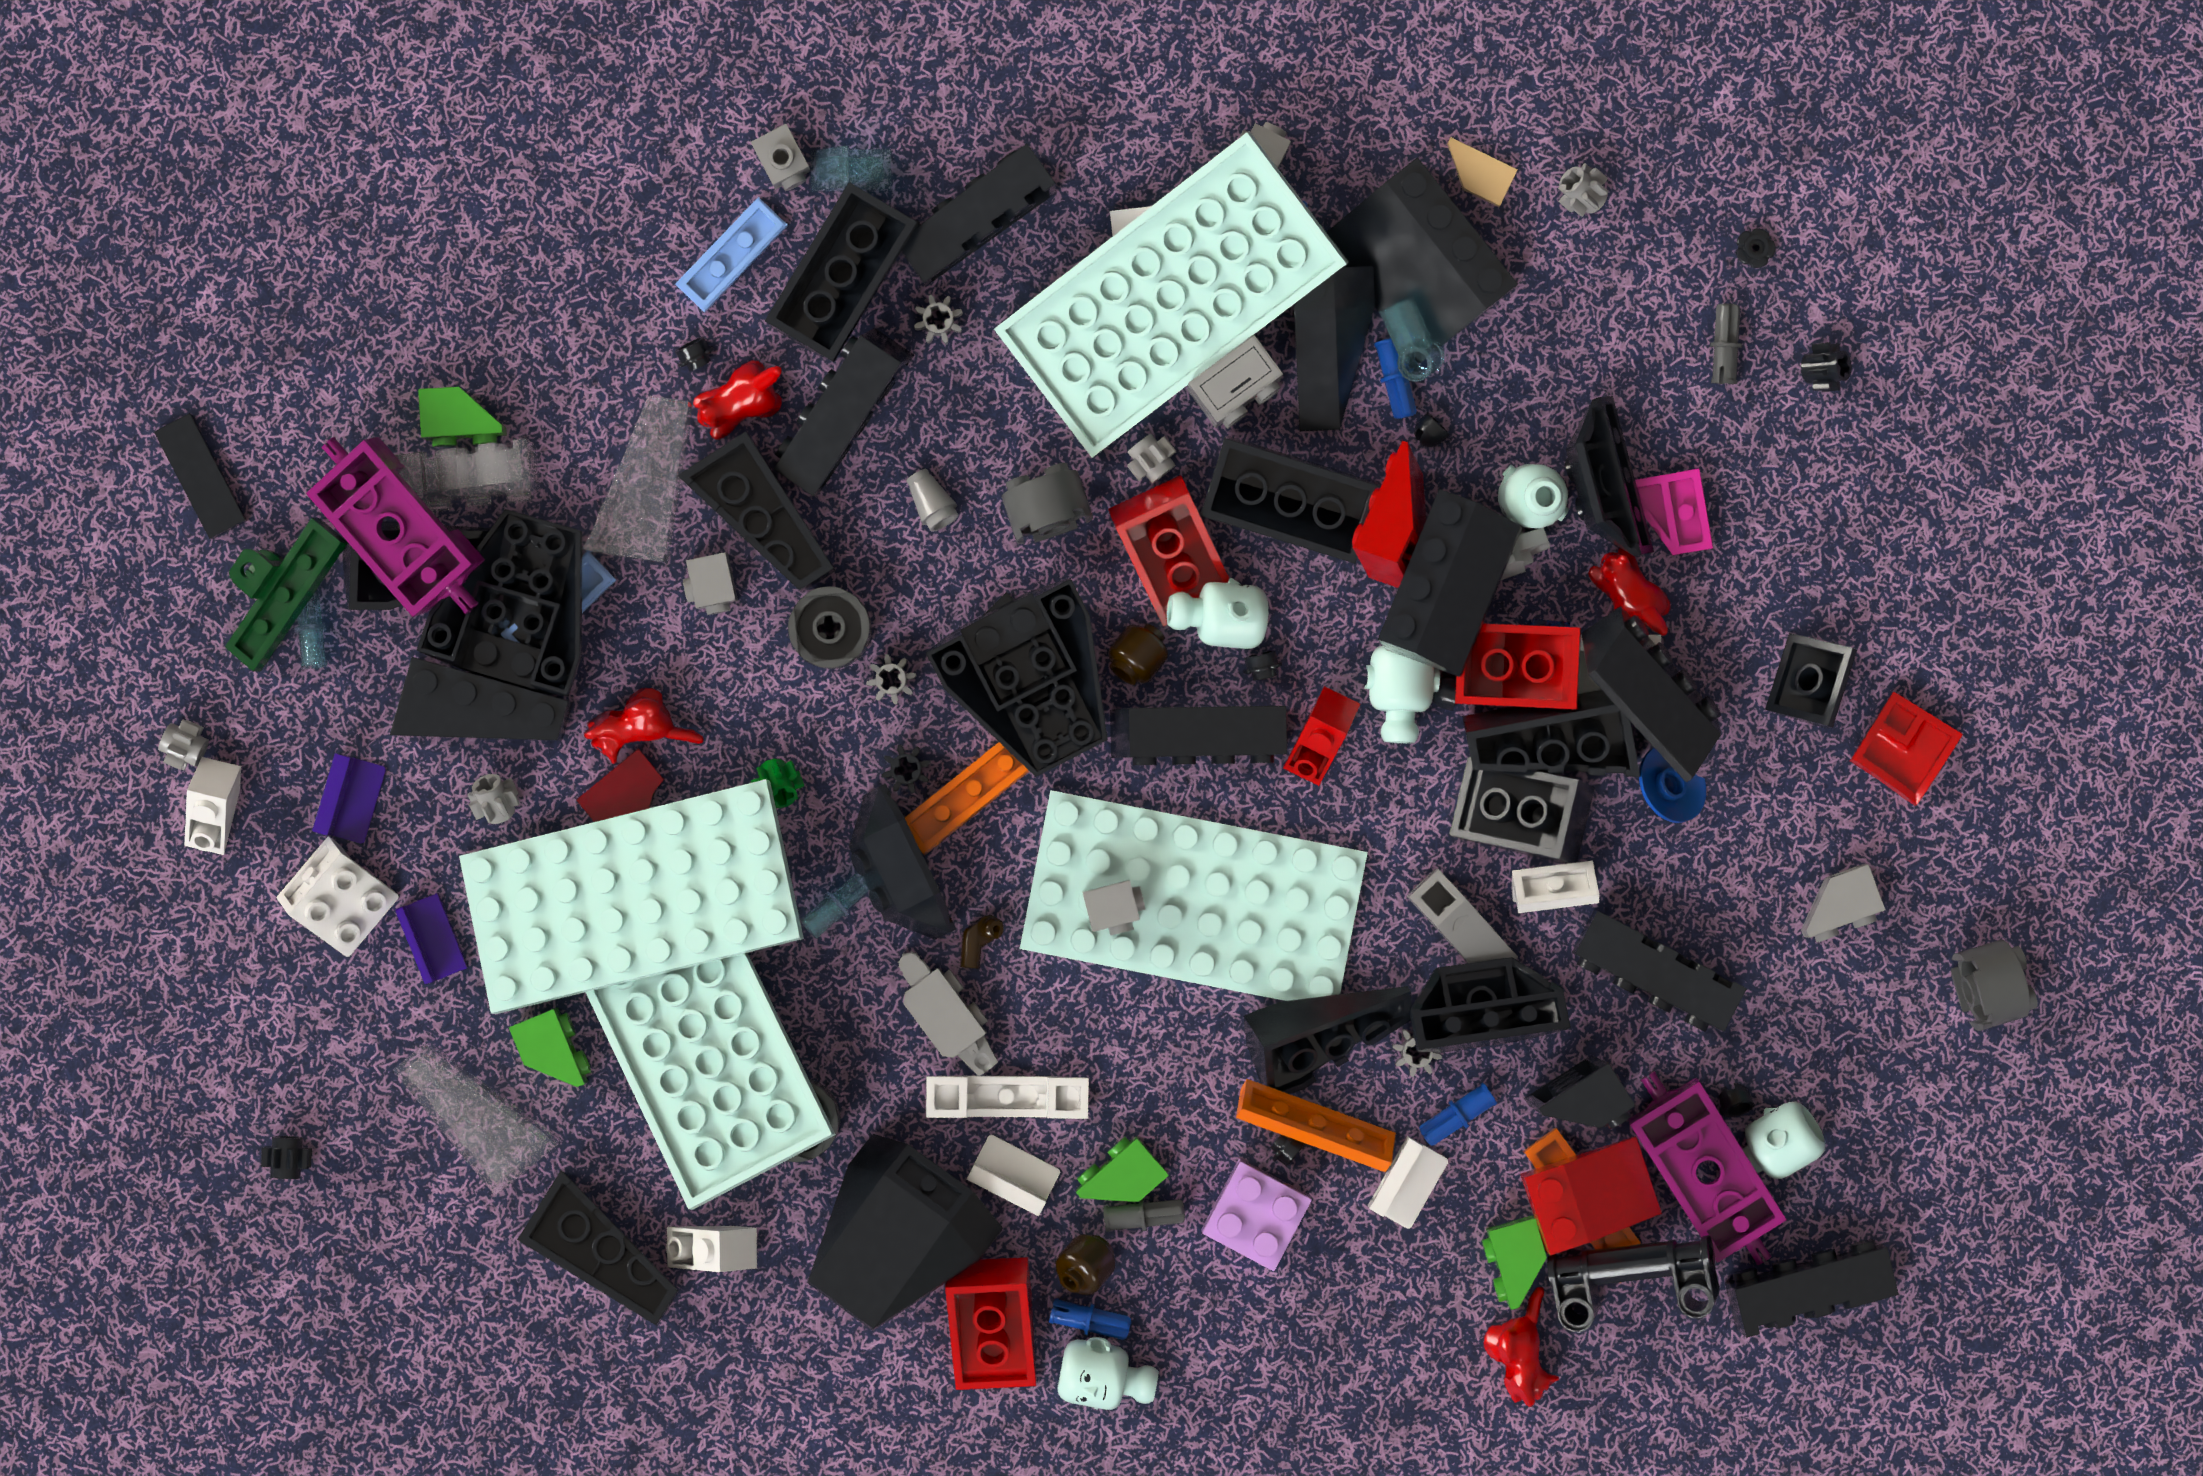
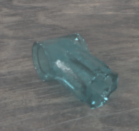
(1411, 335)

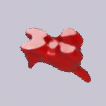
(743, 396)
(1627, 587)
(641, 720)
(1517, 1347)

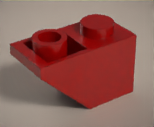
(1321, 736)

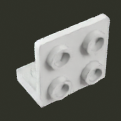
(336, 898)

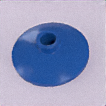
(1667, 792)

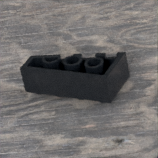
(978, 214)
(753, 502)

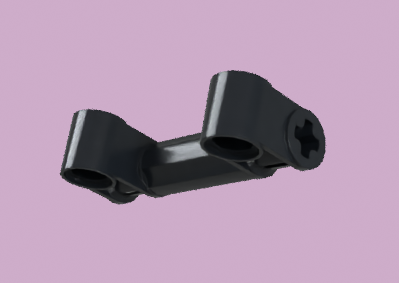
(1577, 1276)

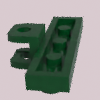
(280, 590)

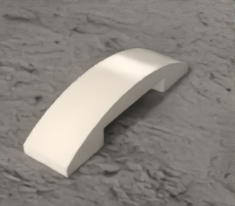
(1007, 1096)

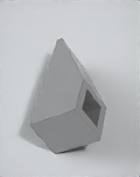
(1458, 920)

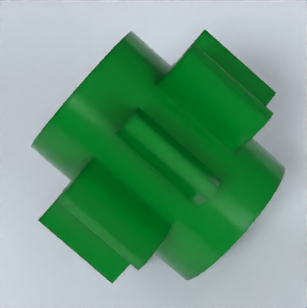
(783, 780)

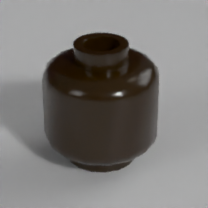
(1138, 654)
(1085, 1264)

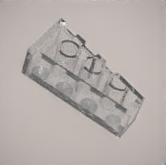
(473, 475)
(644, 493)
(478, 1120)

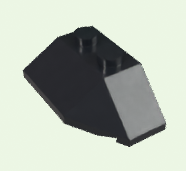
(1606, 480)
(896, 869)
(1486, 1006)

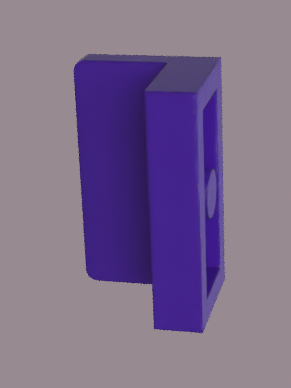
(349, 798)
(431, 938)

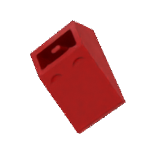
(1394, 520)

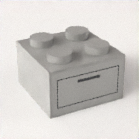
(1235, 382)

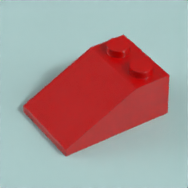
(1168, 543)
(1522, 667)
(1590, 1195)
(992, 1325)

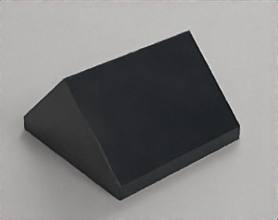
(1811, 680)

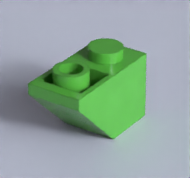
(453, 415)
(547, 1047)
(1125, 1177)
(1518, 1256)

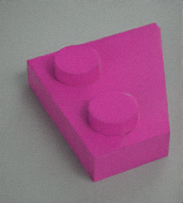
(1677, 510)

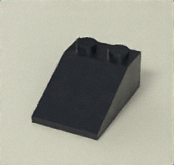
(1523, 812)

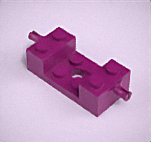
(425, 557)
(1681, 1132)

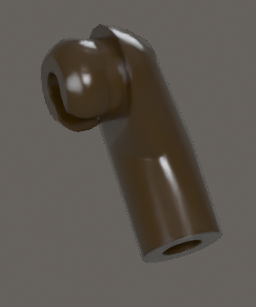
(977, 936)

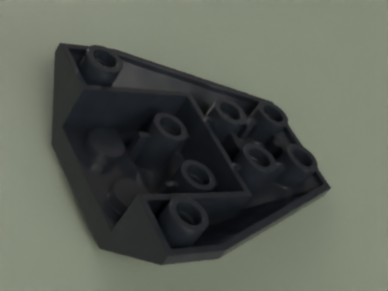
(526, 580)
(1029, 676)
(897, 1232)

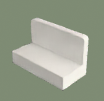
(1555, 886)
(1013, 1174)
(1408, 1183)

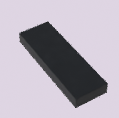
(200, 476)

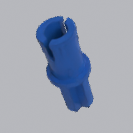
(1397, 386)
(1457, 1114)
(1090, 1319)

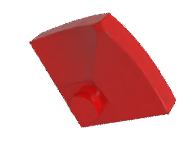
(1905, 748)

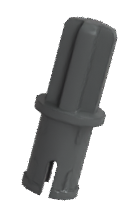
(1726, 344)
(1144, 1215)

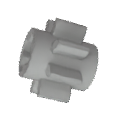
(1583, 189)
(932, 328)
(1151, 458)
(889, 667)
(183, 744)
(493, 798)
(1422, 1061)

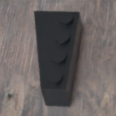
(841, 410)
(466, 705)
(1198, 732)
(1584, 739)
(1658, 971)
(593, 1248)
(1810, 1287)

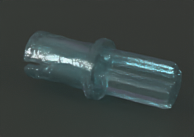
(311, 634)
(834, 906)

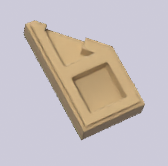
(1481, 173)

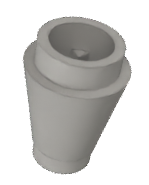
(932, 501)

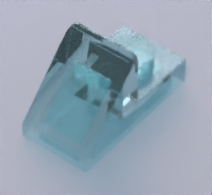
(862, 167)

